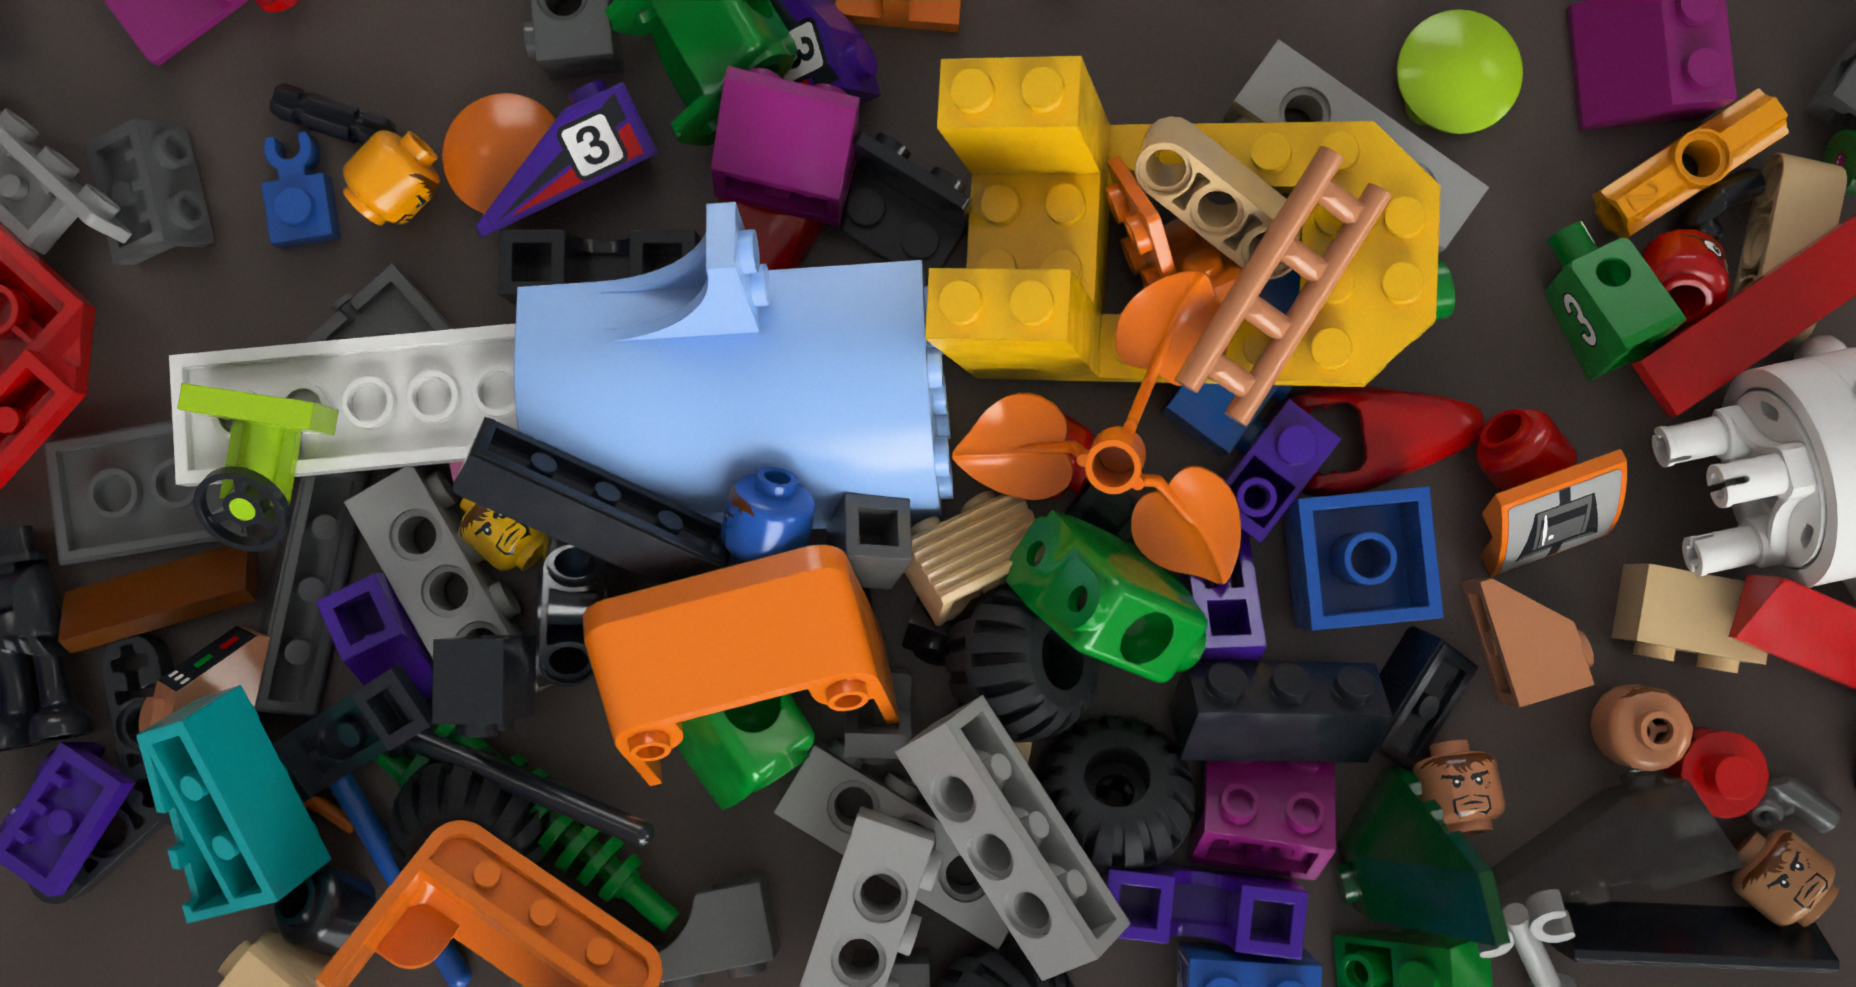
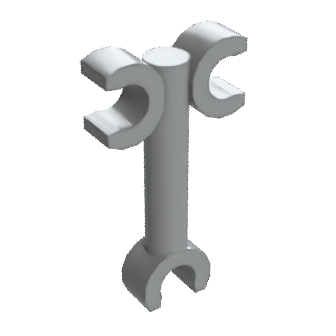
(1528, 925)

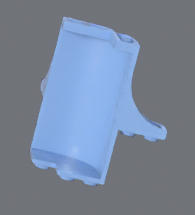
(741, 370)

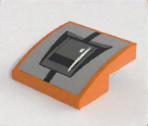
(1554, 512)

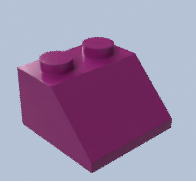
(1649, 61)

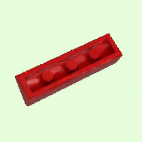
(1798, 626)

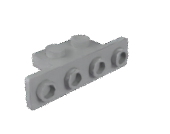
(41, 194)

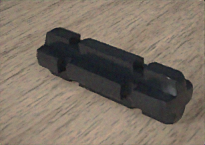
(327, 115)

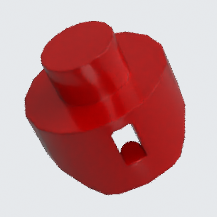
(1724, 771)

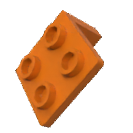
(1158, 249)

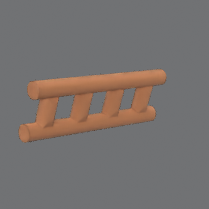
(1321, 276)

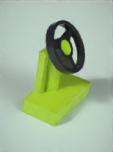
(258, 459)

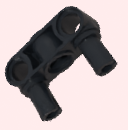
(566, 587)

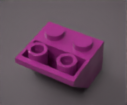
(784, 145)

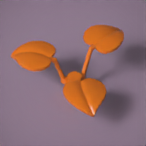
(1023, 450)

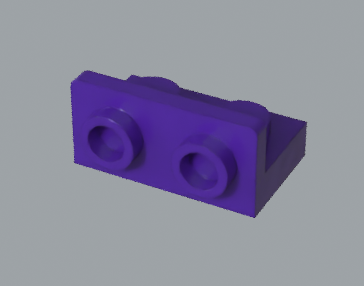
(62, 816)

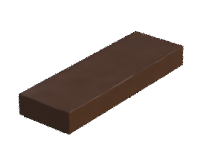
(157, 597)

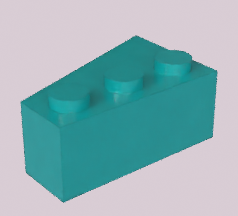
(229, 806)

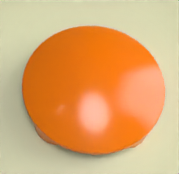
(490, 144)

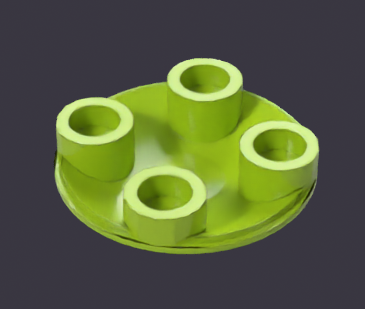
(1459, 72)

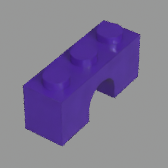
(1225, 906)

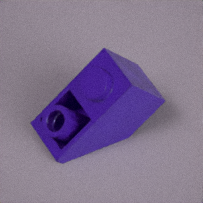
(1277, 466)
(376, 632)

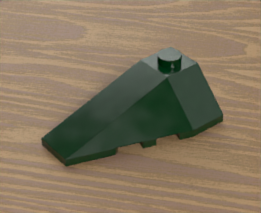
(1412, 871)

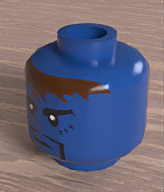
(767, 515)

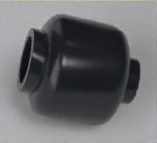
(325, 909)

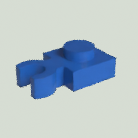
(300, 203)

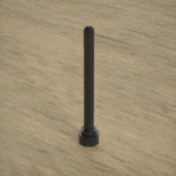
(529, 787)

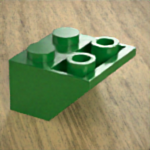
(1408, 960)

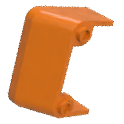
(733, 643)
(500, 908)

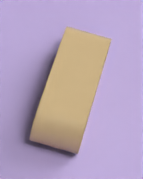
(1208, 169)
(1796, 208)

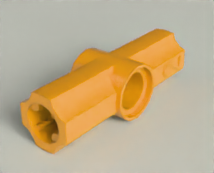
(1715, 146)

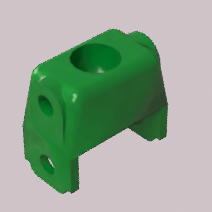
(699, 44)
(1133, 610)
(746, 747)

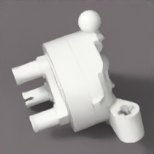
(1785, 468)

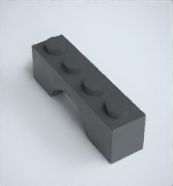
(727, 929)

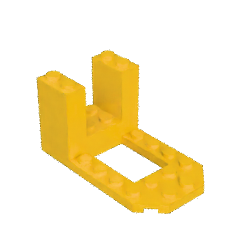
(1041, 230)

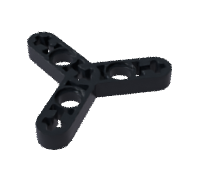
(138, 807)

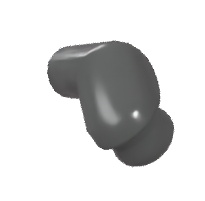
(1791, 796)

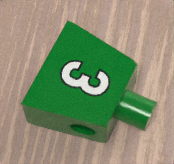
(1607, 301)

